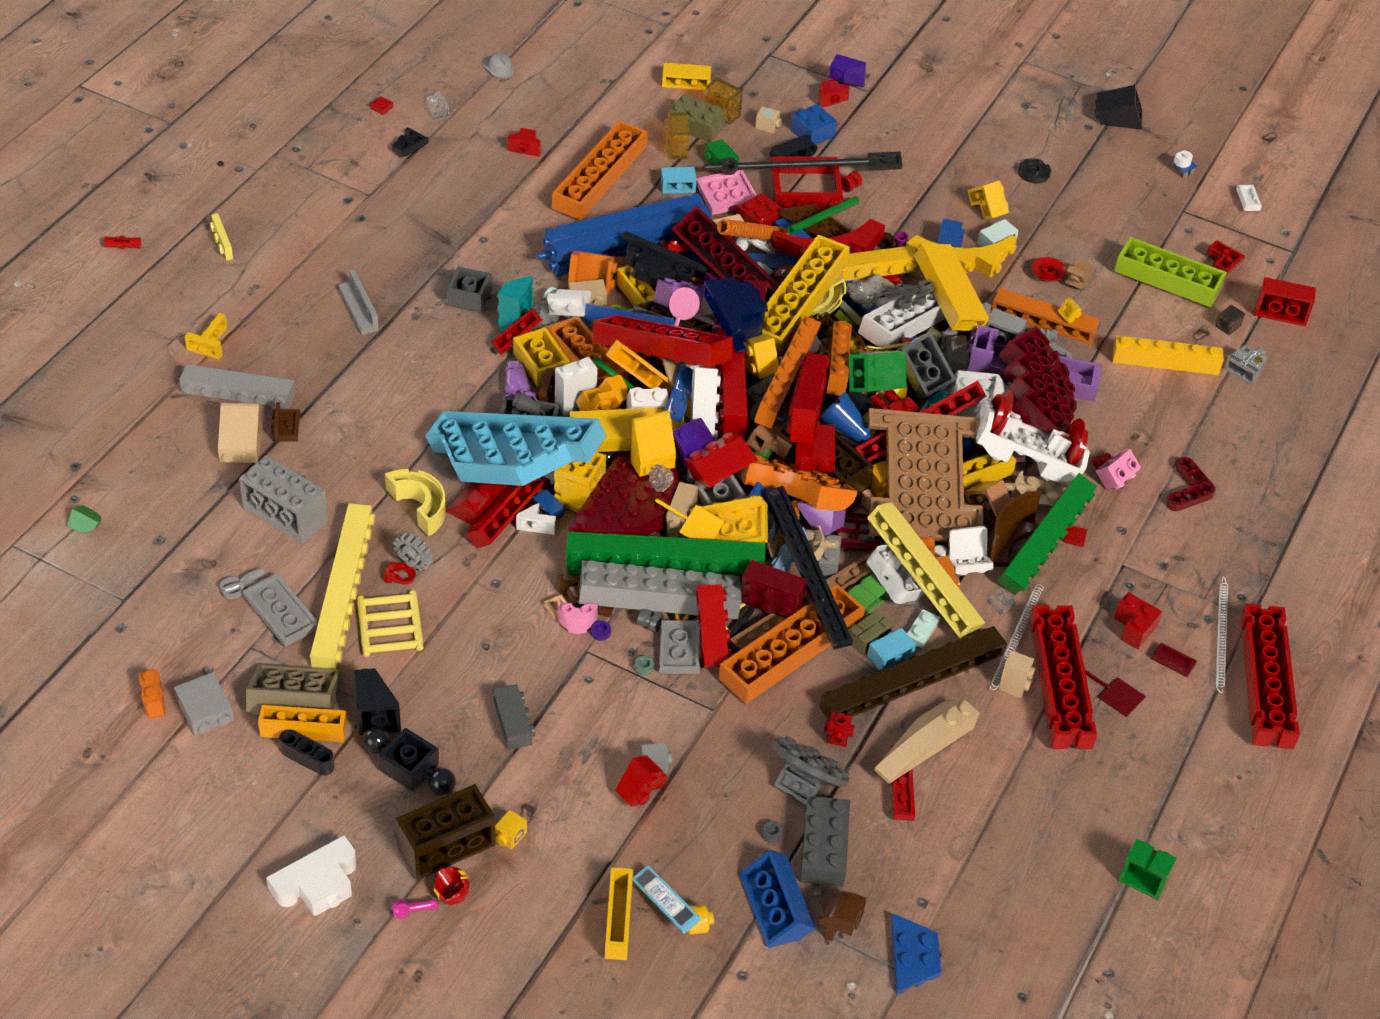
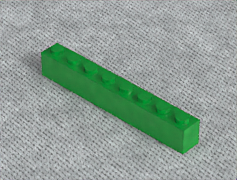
(1046, 534)

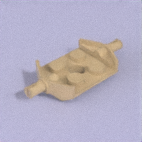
(1027, 484)
(815, 537)

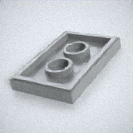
(679, 647)

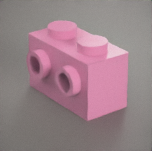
(1118, 470)

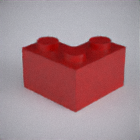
(1139, 619)

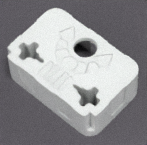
(900, 584)

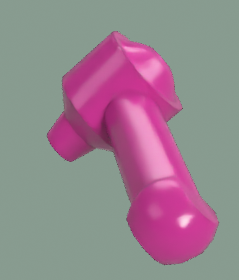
(402, 909)

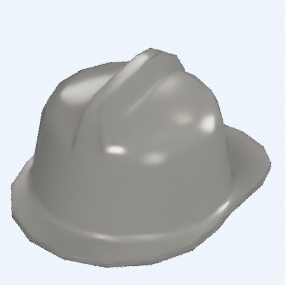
(499, 65)

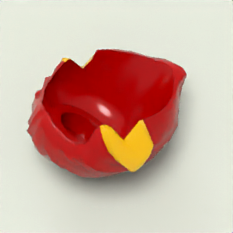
(451, 885)

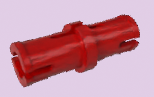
(122, 242)

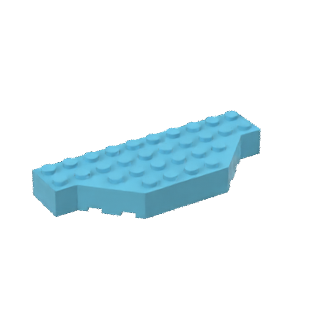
(512, 446)

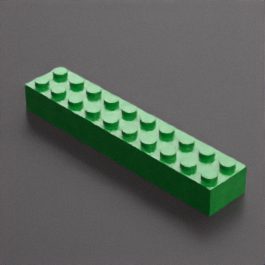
(663, 552)

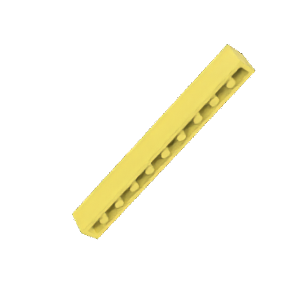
(342, 587)

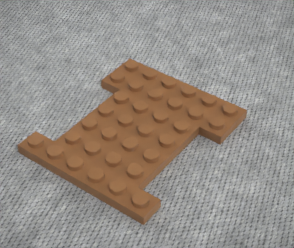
(926, 470)

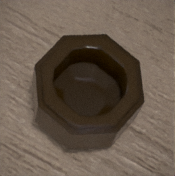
(887, 241)

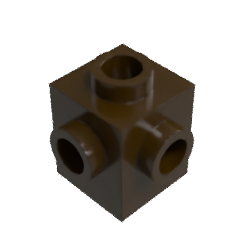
(826, 325)

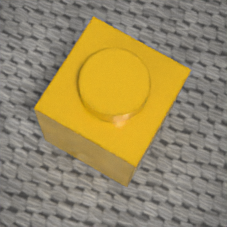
(510, 829)

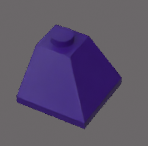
(848, 70)
(692, 437)

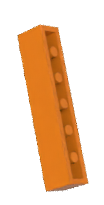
(1046, 316)
(839, 358)

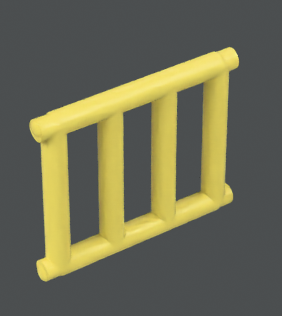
(366, 633)

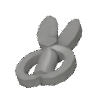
(240, 584)

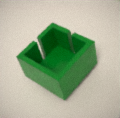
(1147, 869)

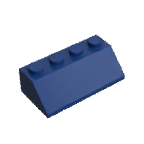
(776, 899)

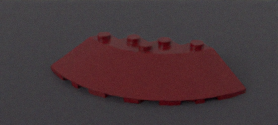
(1039, 382)

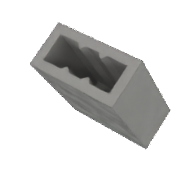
(204, 704)

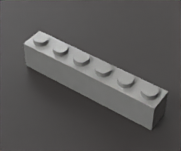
(237, 386)

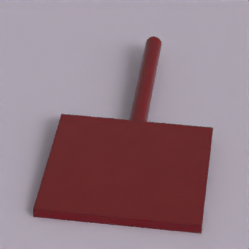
(1119, 695)

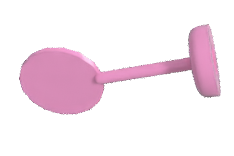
(684, 304)

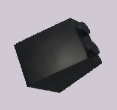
(1119, 108)
(375, 702)

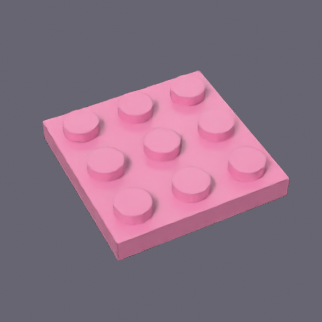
(725, 191)

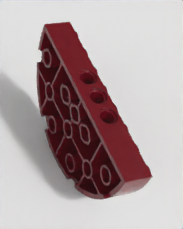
(624, 502)

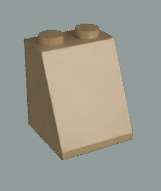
(239, 432)

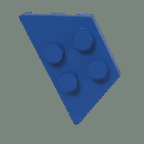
(914, 953)

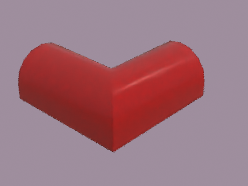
(1226, 257)

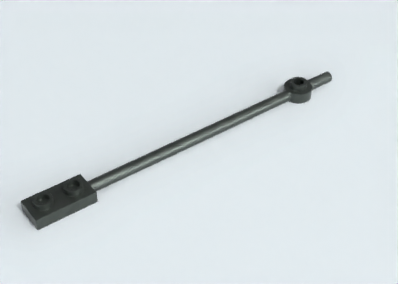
(874, 160)

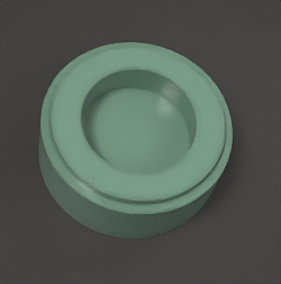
(643, 665)

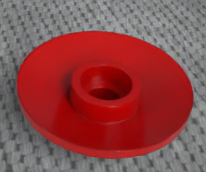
(1049, 269)

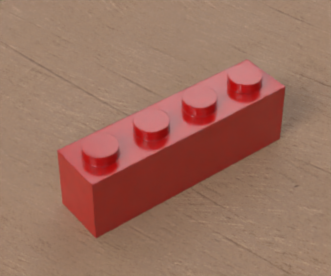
(712, 625)

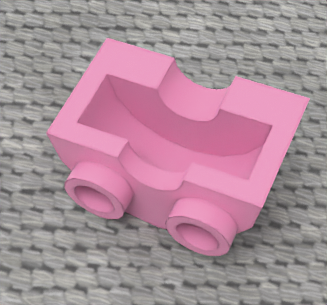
(577, 619)

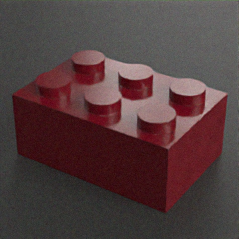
(772, 589)

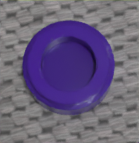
(600, 630)

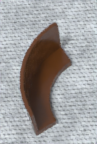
(1012, 524)

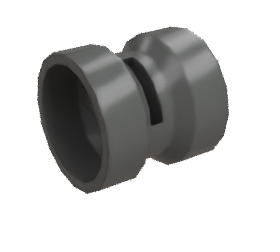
(650, 619)

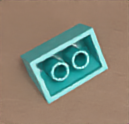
(514, 301)

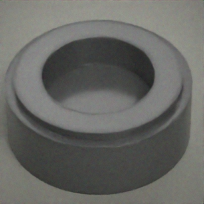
(772, 831)

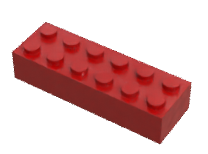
(808, 398)

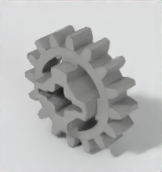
(413, 551)

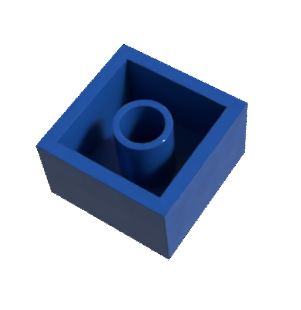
(814, 123)

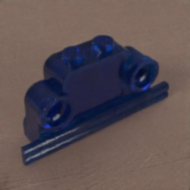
(736, 308)

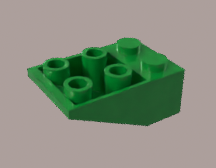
(877, 370)

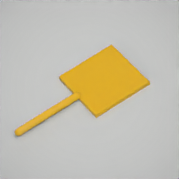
(699, 524)

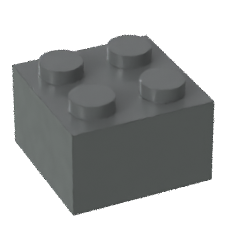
(469, 289)

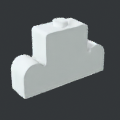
(316, 878)

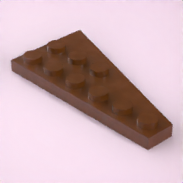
(825, 228)

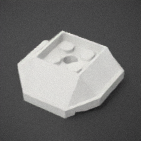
(990, 383)

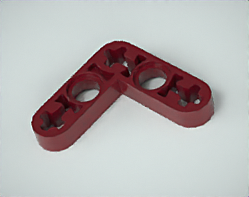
(1196, 487)

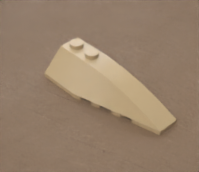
(927, 737)

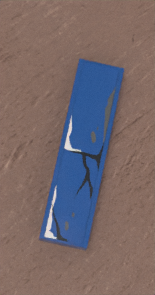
(680, 394)

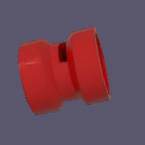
(851, 181)

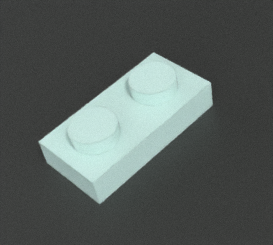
(923, 627)

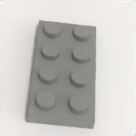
(281, 609)

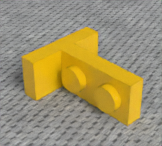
(208, 342)

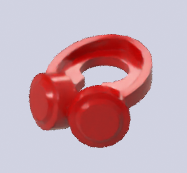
(389, 575)

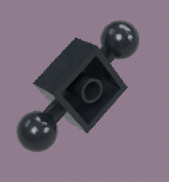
(409, 759)

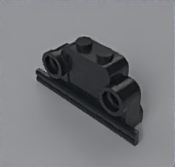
(657, 262)

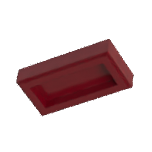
(1174, 660)

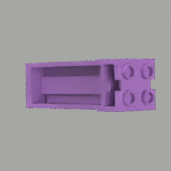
(985, 359)

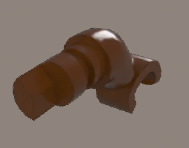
(571, 589)

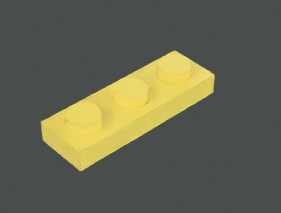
(221, 237)

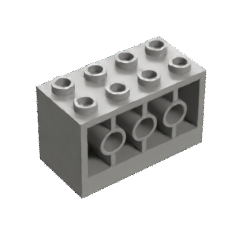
(284, 499)

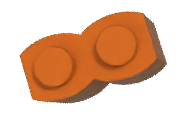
(152, 693)

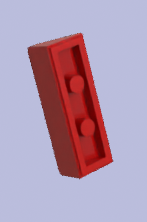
(520, 327)

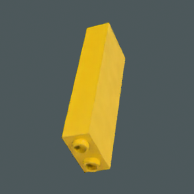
(951, 287)
(618, 425)

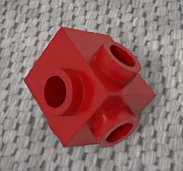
(839, 729)

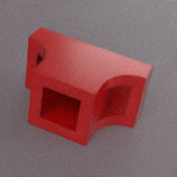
(832, 93)
(524, 142)

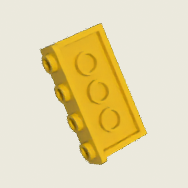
(743, 519)

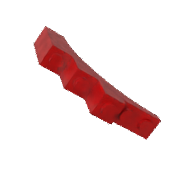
(860, 240)

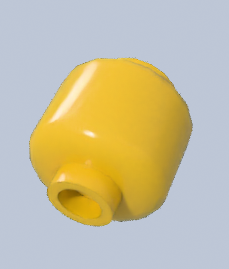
(706, 917)

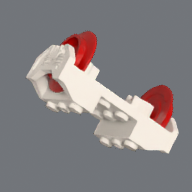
(1057, 454)

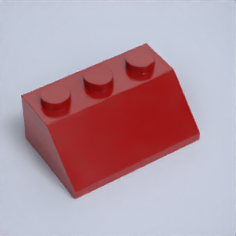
(720, 459)
(475, 501)

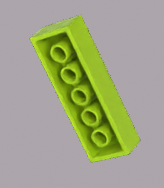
(1170, 271)

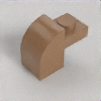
(1079, 274)
(766, 438)

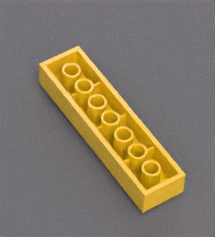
(803, 289)

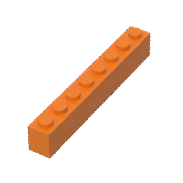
(787, 372)

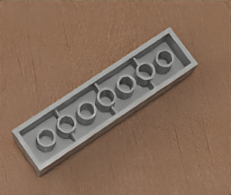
(652, 588)

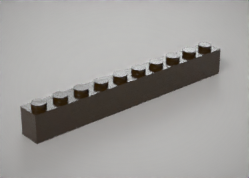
(914, 674)

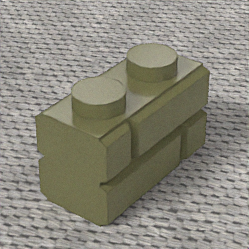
(871, 627)

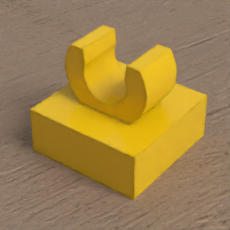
(1070, 310)

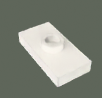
(1248, 197)

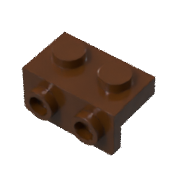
(547, 390)
(285, 424)

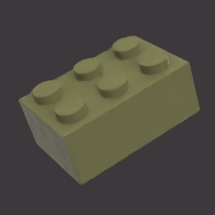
(703, 118)

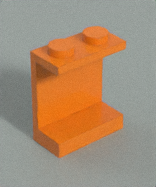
(592, 266)

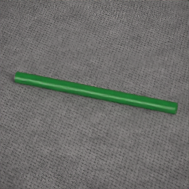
(823, 215)

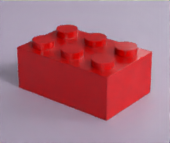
(1285, 301)

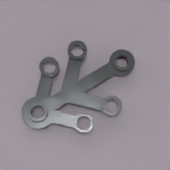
(907, 291)

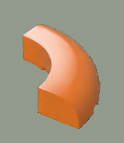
(814, 488)

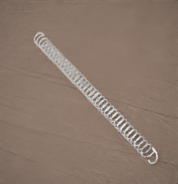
(1010, 642)
(1218, 653)

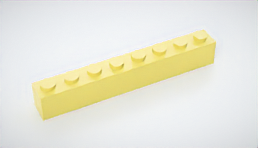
(926, 570)

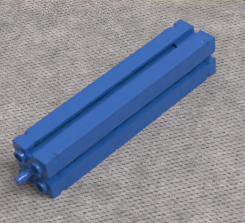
(605, 233)

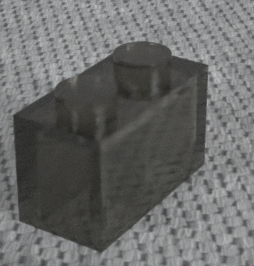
(955, 352)

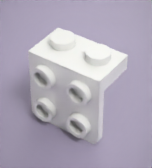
(568, 302)
(969, 550)

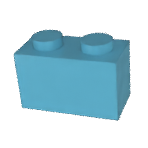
(678, 180)
(891, 649)

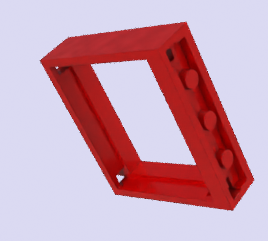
(796, 199)

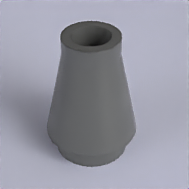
(525, 403)

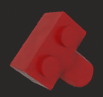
(640, 780)

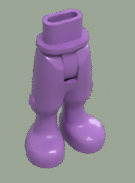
(517, 381)

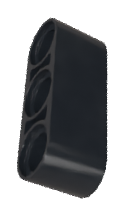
(795, 148)
(295, 745)

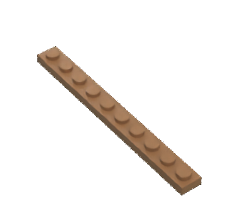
(845, 579)

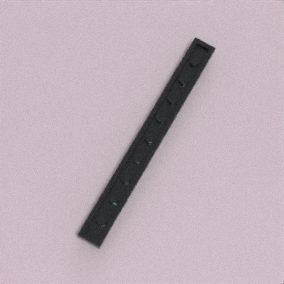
(808, 568)

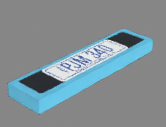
(666, 899)

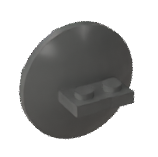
(805, 770)

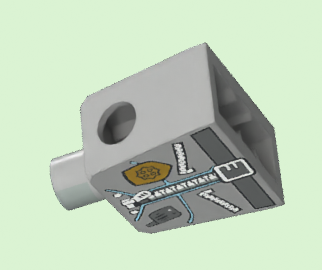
(1246, 363)

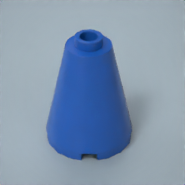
(847, 419)

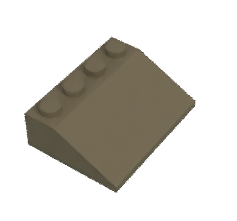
(292, 687)

